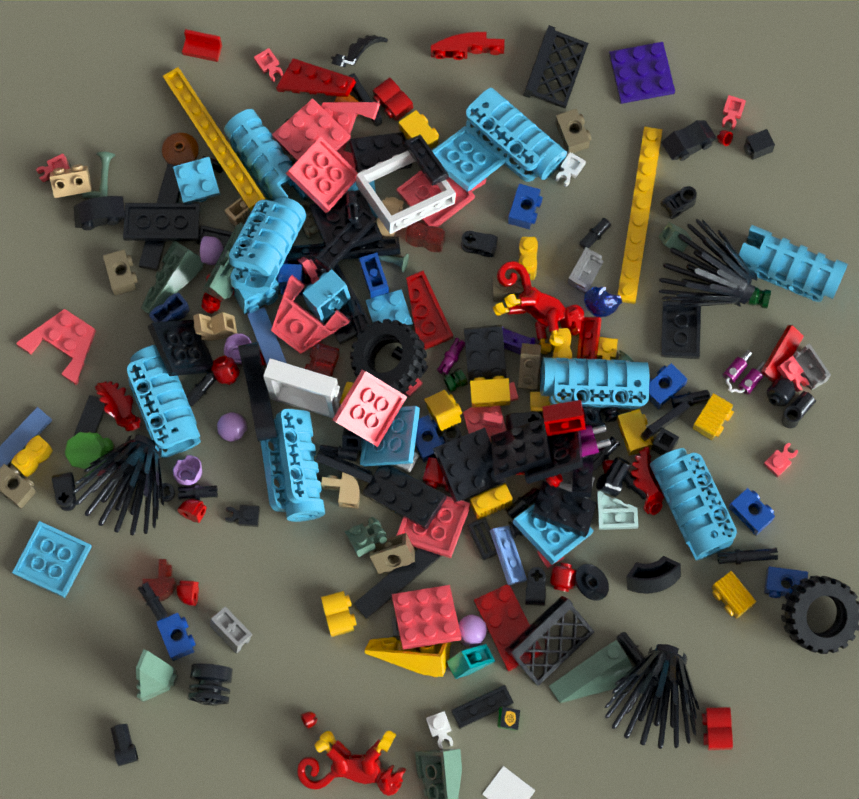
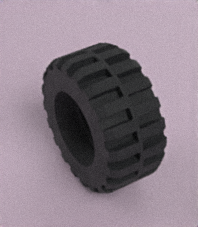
(380, 335)
(796, 613)

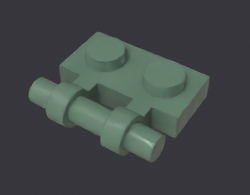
(360, 538)

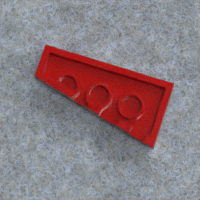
(314, 79)
(426, 312)

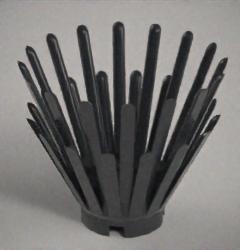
(728, 280)
(136, 462)
(663, 672)

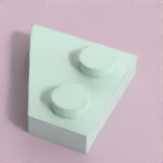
(615, 513)

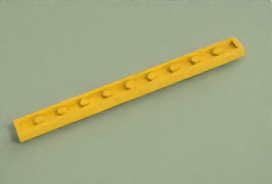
(213, 138)
(639, 214)

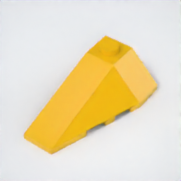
(422, 660)

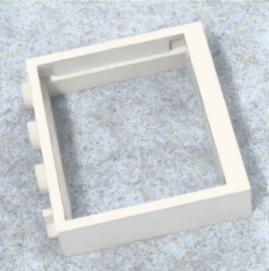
(411, 214)
(302, 388)

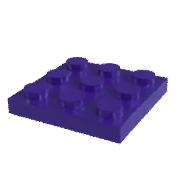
(641, 72)

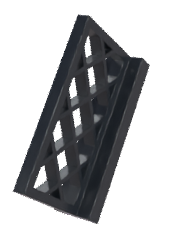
(543, 58)
(539, 628)

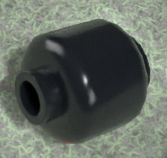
(781, 392)

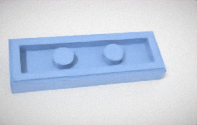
(508, 555)

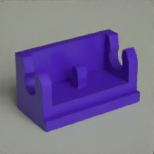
(513, 341)

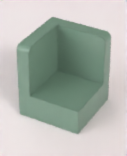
(670, 237)

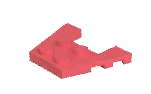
(345, 114)
(300, 327)
(66, 334)
(474, 416)

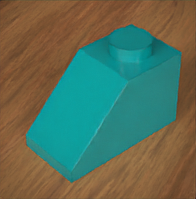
(470, 661)

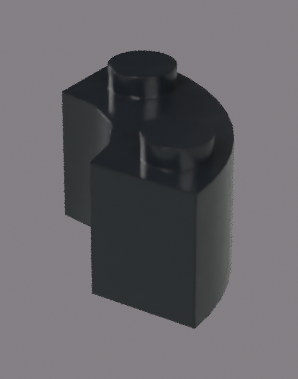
(689, 140)
(99, 212)
(653, 576)

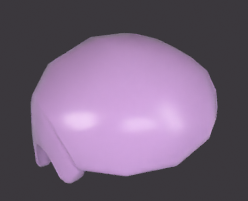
(210, 250)
(231, 346)
(231, 426)
(187, 470)
(472, 630)

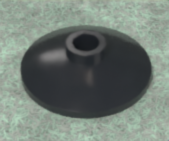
(591, 582)

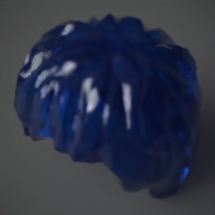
(600, 302)

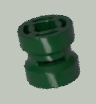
(756, 297)
(455, 380)

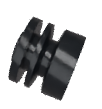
(209, 686)

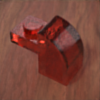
(163, 585)

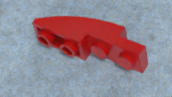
(459, 46)

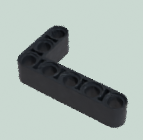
(257, 391)

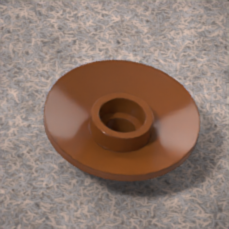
(180, 156)

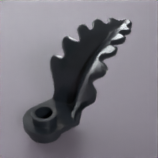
(356, 49)

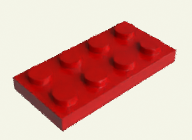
(504, 622)

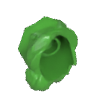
(86, 448)

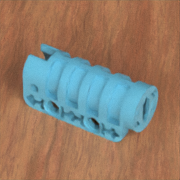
(514, 136)
(260, 154)
(267, 244)
(791, 265)
(595, 378)
(168, 401)
(294, 467)
(689, 503)

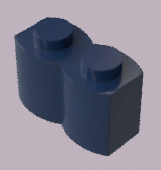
(173, 309)

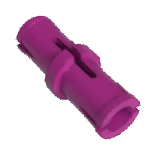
(451, 356)

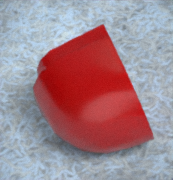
(192, 510)
(188, 592)

